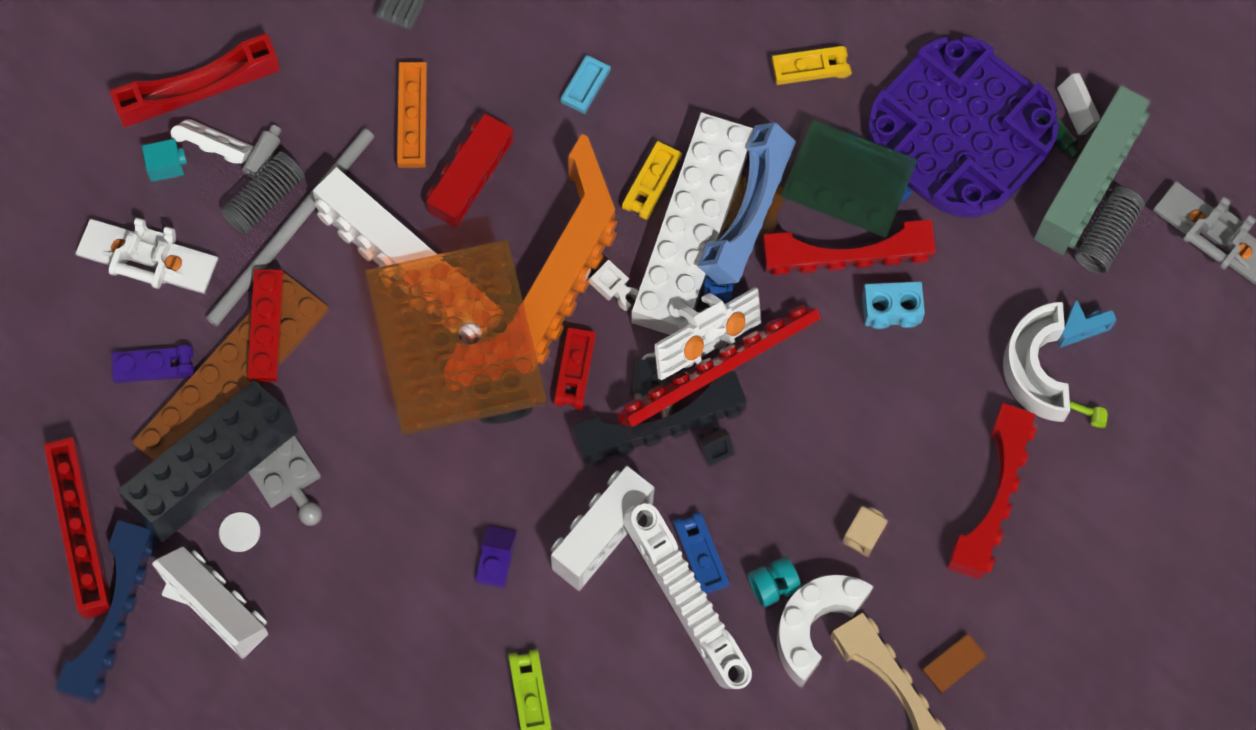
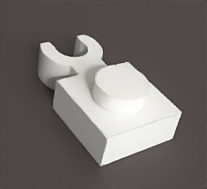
(611, 282)

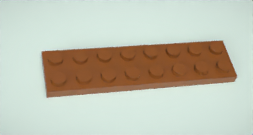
(227, 372)

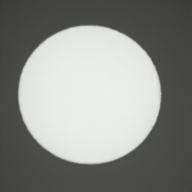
(239, 532)

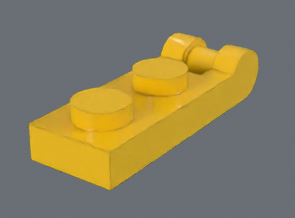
(810, 65)
(652, 179)

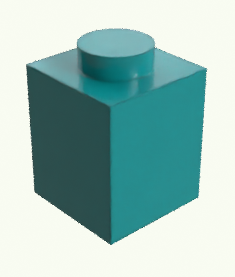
(164, 160)

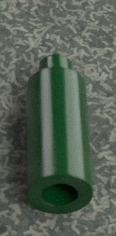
(1065, 140)

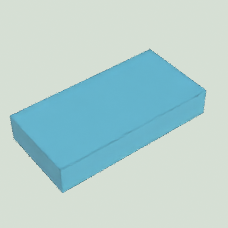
(585, 84)

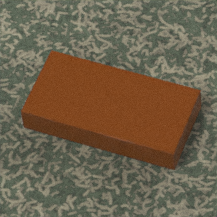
(954, 664)

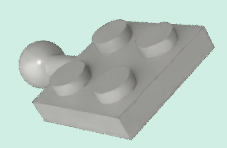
(285, 475)

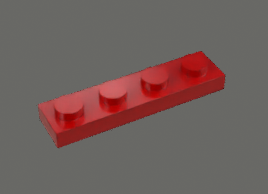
(265, 326)

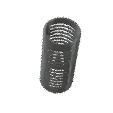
(231, 210)
(1099, 252)

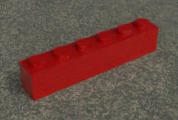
(78, 528)

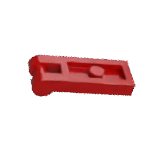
(575, 367)

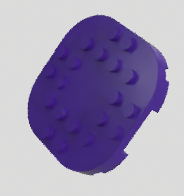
(966, 125)

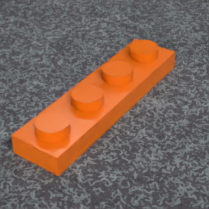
(412, 115)

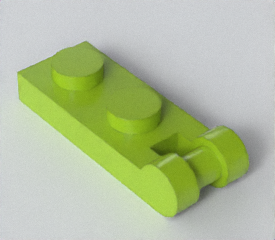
(530, 692)

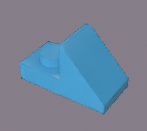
(1080, 328)

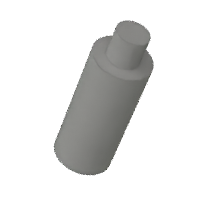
(262, 151)

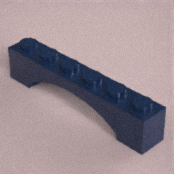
(86, 674)

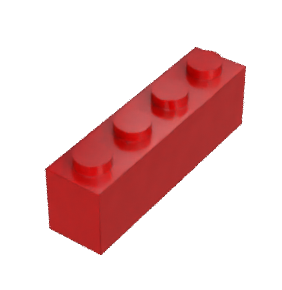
(470, 170)

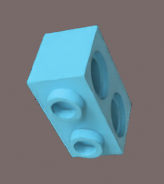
(891, 296)

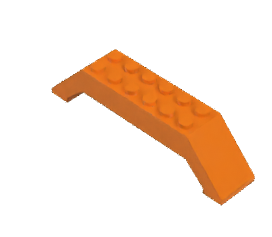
(575, 253)

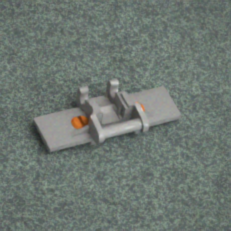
(1219, 225)

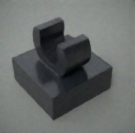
(716, 446)

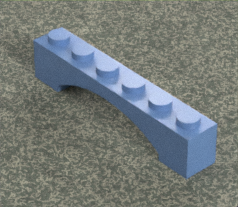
(768, 153)

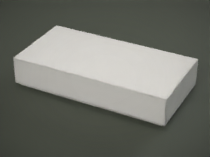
(1079, 104)

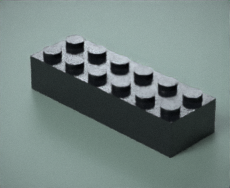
(208, 461)

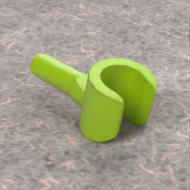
(1098, 414)

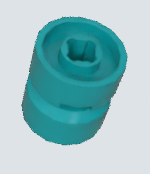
(764, 584)

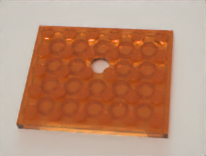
(419, 322)

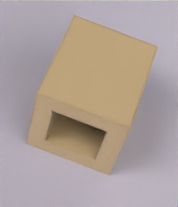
(865, 530)

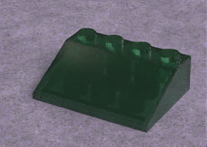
(849, 178)

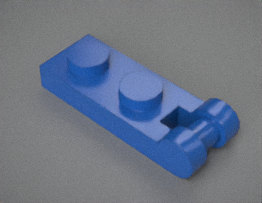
(701, 553)

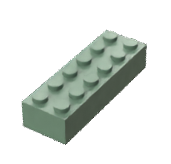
(1093, 171)

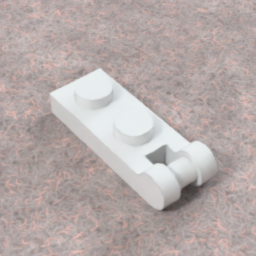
(212, 141)

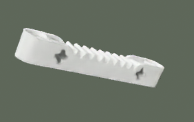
(686, 597)

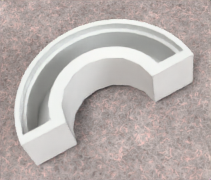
(1022, 367)
(811, 601)

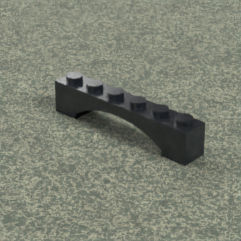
(601, 440)

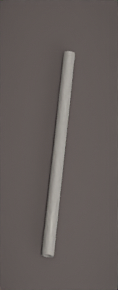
(285, 233)

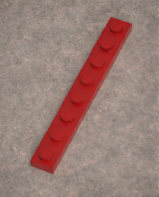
(711, 369)

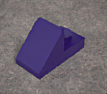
(496, 556)

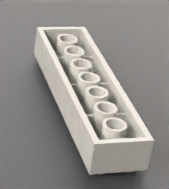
(691, 221)
(372, 229)

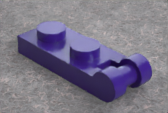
(152, 364)

